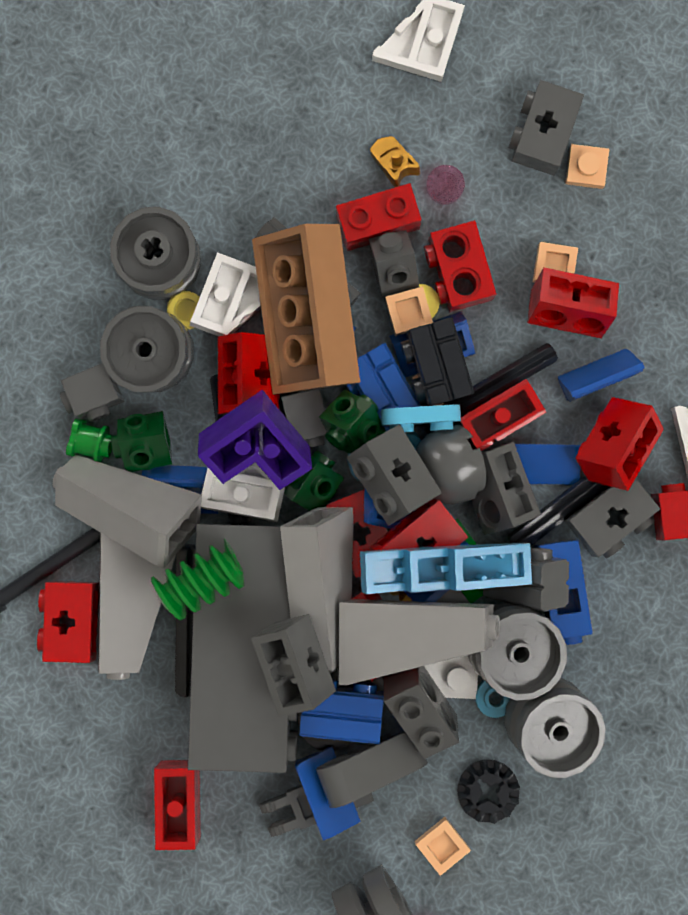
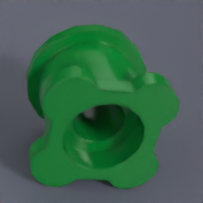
(89, 441)

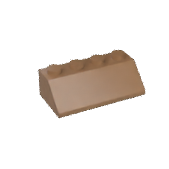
(306, 308)

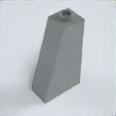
(128, 507)
(320, 571)
(125, 608)
(404, 635)

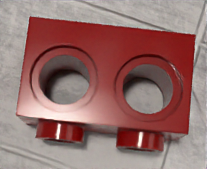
(470, 265)
(573, 303)

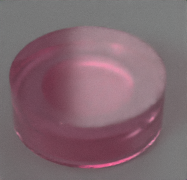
(445, 184)

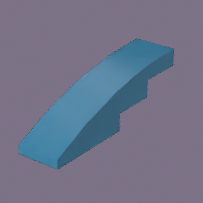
(445, 568)

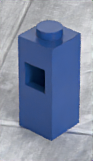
(574, 618)

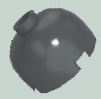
(453, 464)

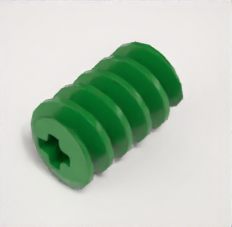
(199, 581)

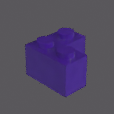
(257, 435)

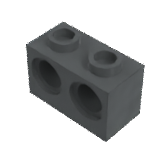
(507, 492)
(421, 710)

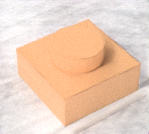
(587, 166)
(555, 257)
(408, 310)
(442, 846)

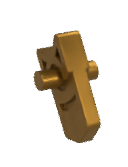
(394, 160)

